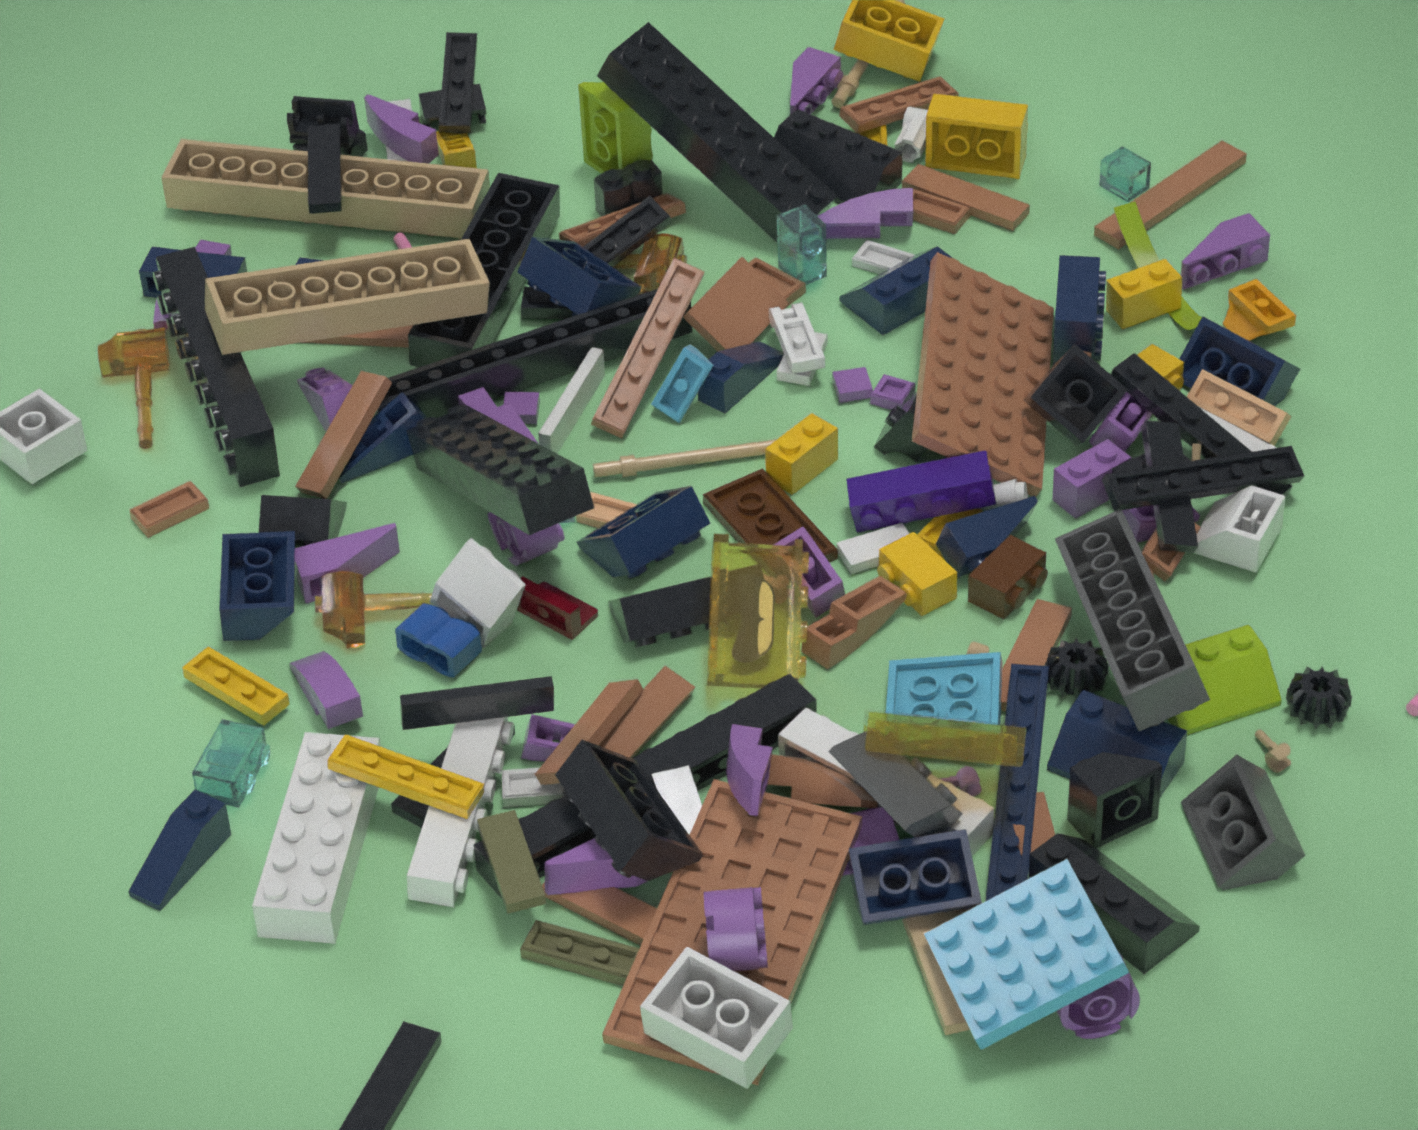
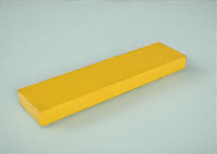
(406, 776)

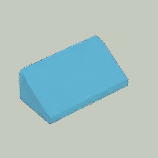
(682, 383)

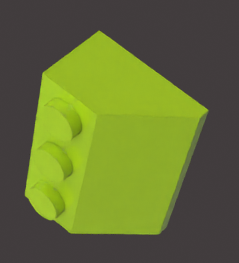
(611, 129)
(1236, 677)

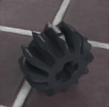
(1076, 668)
(1319, 697)

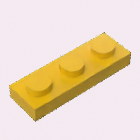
(236, 686)

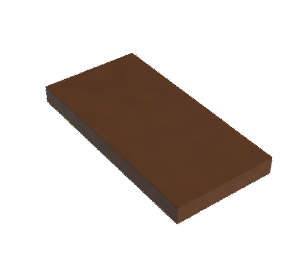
(762, 513)

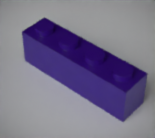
(921, 491)

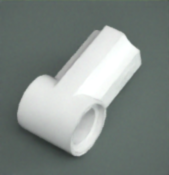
(913, 134)

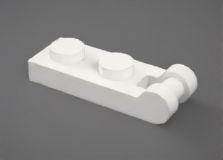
(797, 338)

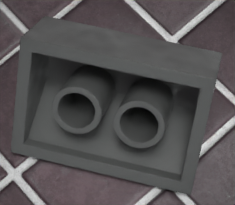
(899, 787)
(1242, 826)

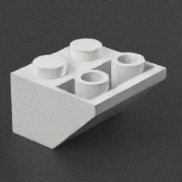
(1242, 528)
(479, 591)

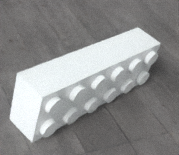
(314, 847)

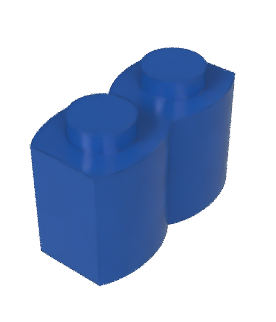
(438, 639)

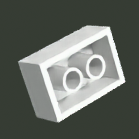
(716, 1017)

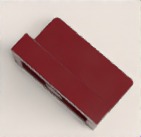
(555, 608)

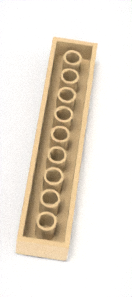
(275, 186)

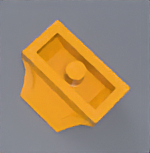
(1256, 311)

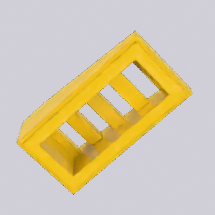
(456, 150)

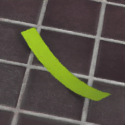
(1144, 254)

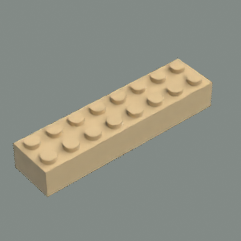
(346, 296)

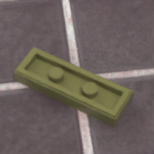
(511, 861)
(578, 952)

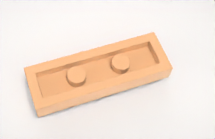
(1238, 407)

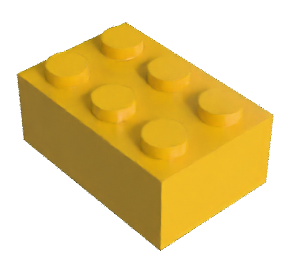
(889, 36)
(976, 136)

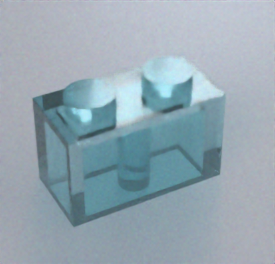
(802, 244)
(231, 762)

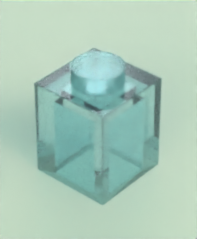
(1125, 174)

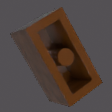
(1007, 577)

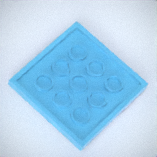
(1025, 954)

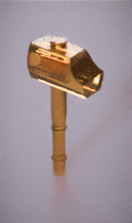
(654, 260)
(137, 354)
(345, 603)

